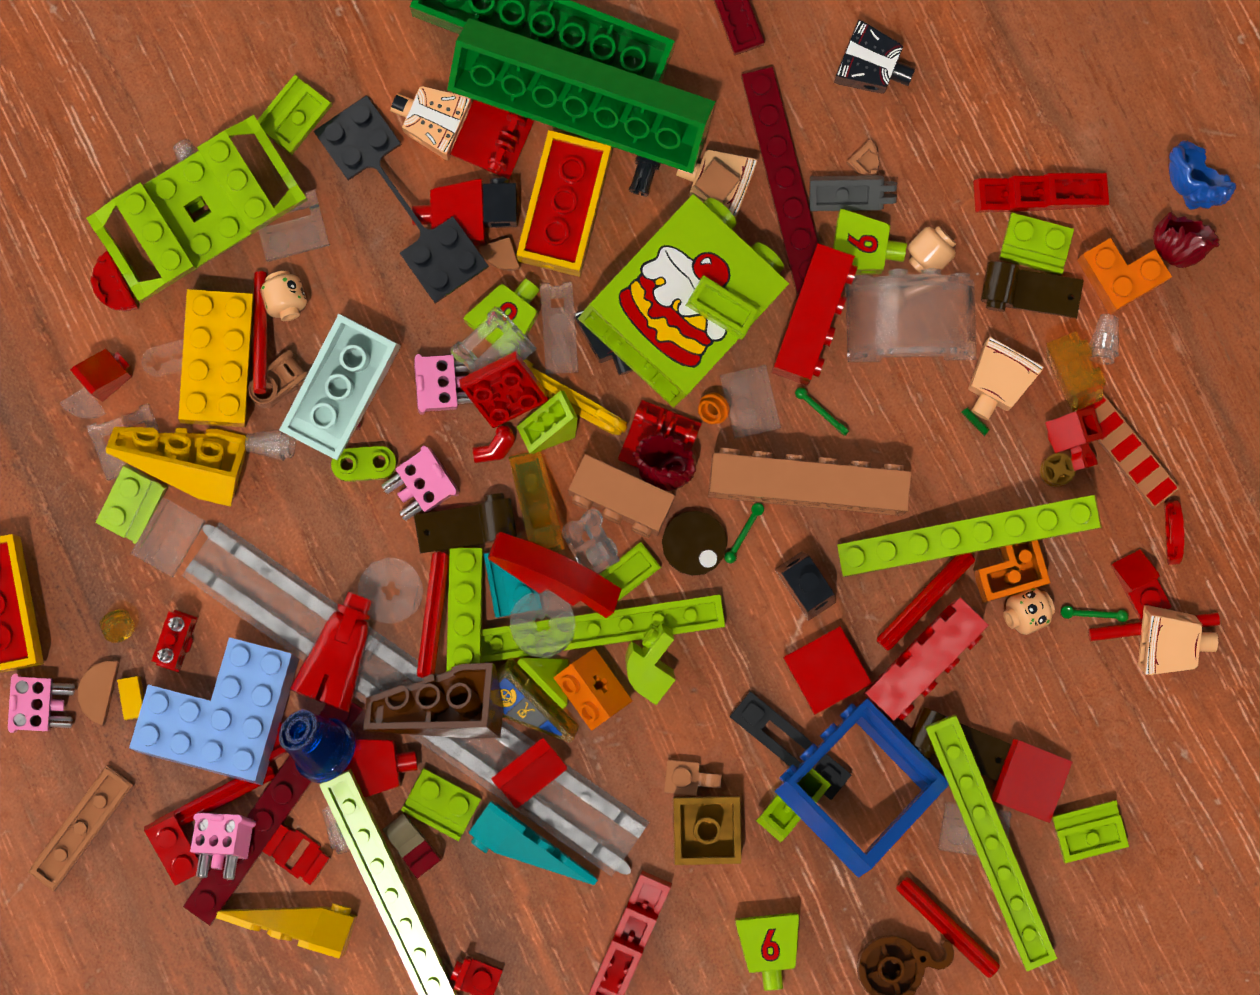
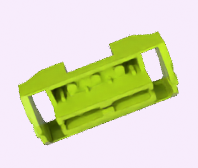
(160, 207)

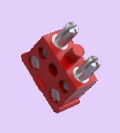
(175, 640)

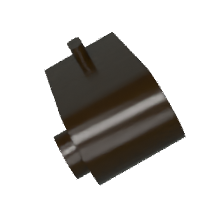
(1030, 291)
(465, 525)
(987, 750)

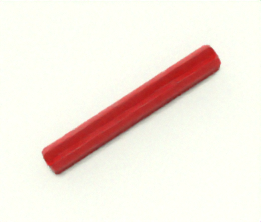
(925, 600)
(433, 614)
(218, 797)
(948, 927)

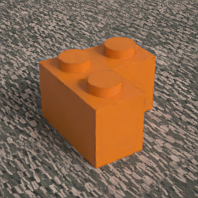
(1118, 282)
(1020, 572)

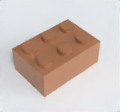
(620, 496)

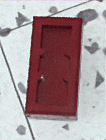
(739, 25)

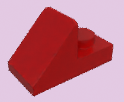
(1140, 582)

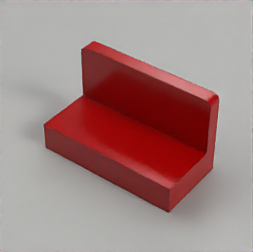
(529, 773)

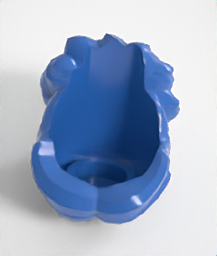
(1195, 181)

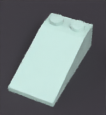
(339, 386)

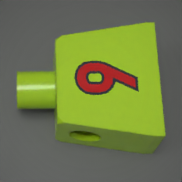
(867, 242)
(512, 303)
(769, 945)

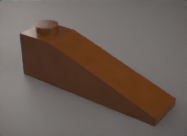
(445, 705)

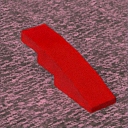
(1041, 193)
(552, 571)
(631, 935)

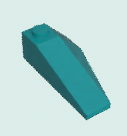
(512, 838)

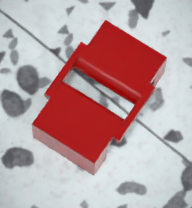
(284, 844)

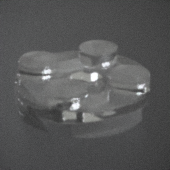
(405, 579)
(543, 643)

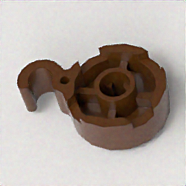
(911, 964)

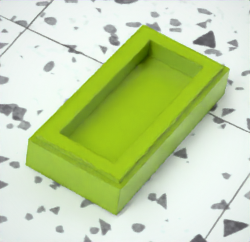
(722, 307)
(632, 569)

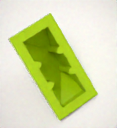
(549, 424)
(542, 672)

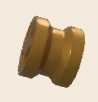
(1063, 467)

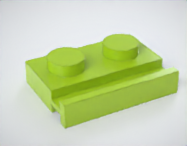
(293, 114)
(1036, 244)
(131, 503)
(441, 804)
(1090, 831)

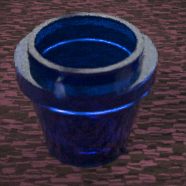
(317, 745)

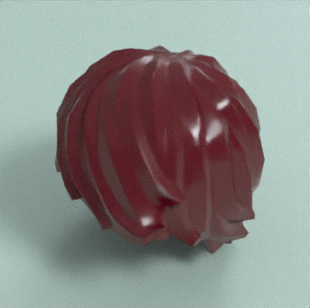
(1183, 240)
(664, 462)

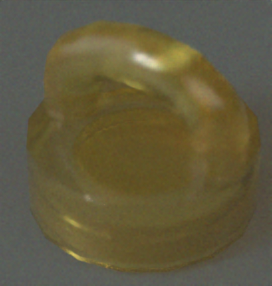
(117, 626)

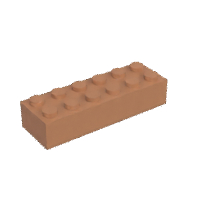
(809, 483)

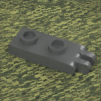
(850, 193)

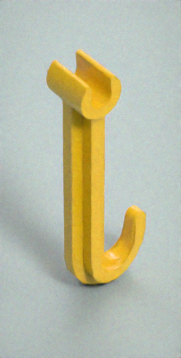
(582, 406)

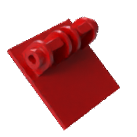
(492, 138)
(653, 419)

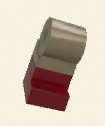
(411, 845)

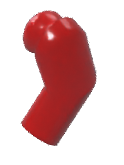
(498, 447)

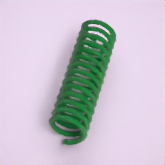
(975, 421)

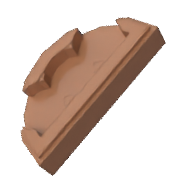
(96, 690)

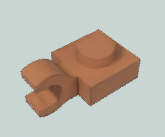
(684, 778)

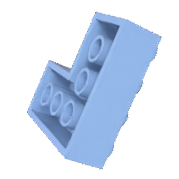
(232, 730)

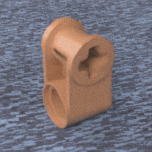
(280, 380)

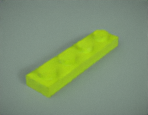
(464, 606)

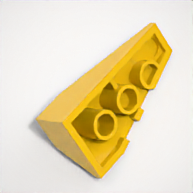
(192, 462)
(316, 928)

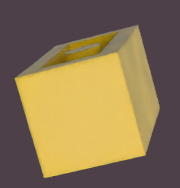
(131, 696)

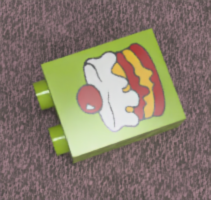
(644, 306)

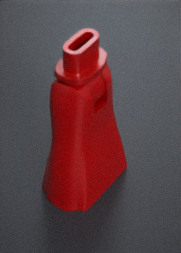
(335, 660)

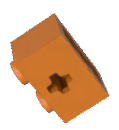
(593, 689)

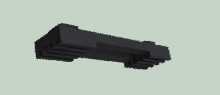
(754, 714)

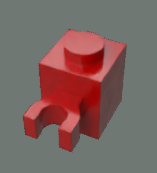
(1074, 434)

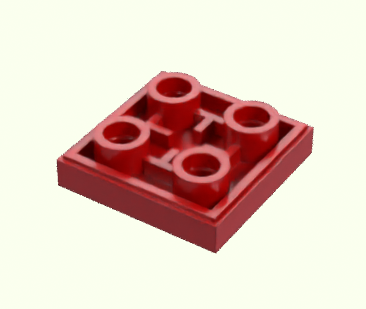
(504, 389)
(827, 670)
(1031, 780)

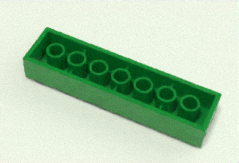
(562, 26)
(580, 95)

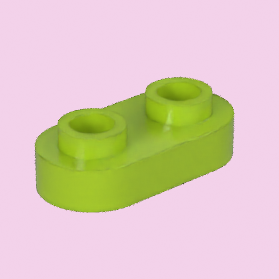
(363, 464)

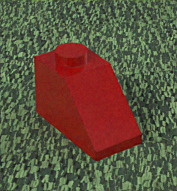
(102, 373)

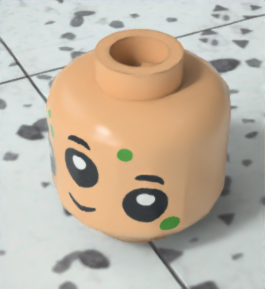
(283, 295)
(1029, 611)

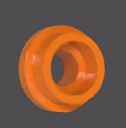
(709, 413)

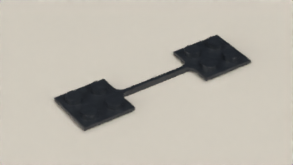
(441, 256)

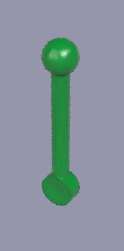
(801, 393)
(756, 510)
(1067, 612)

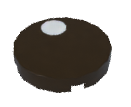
(694, 543)

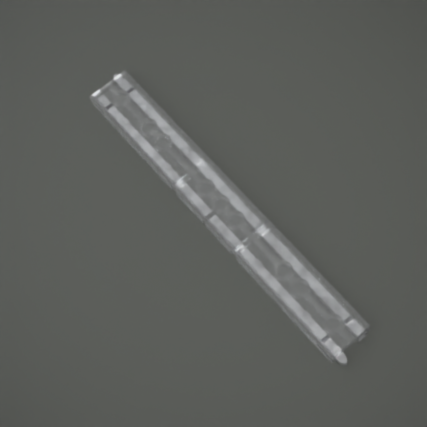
(294, 617)

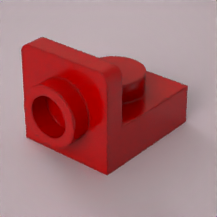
(476, 977)

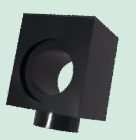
(500, 203)

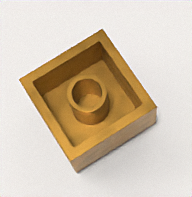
(707, 830)

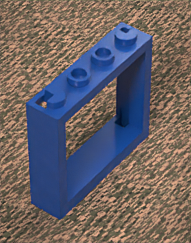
(899, 750)

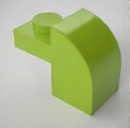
(645, 670)
(780, 818)

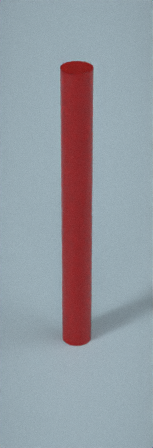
(260, 336)
(1134, 629)

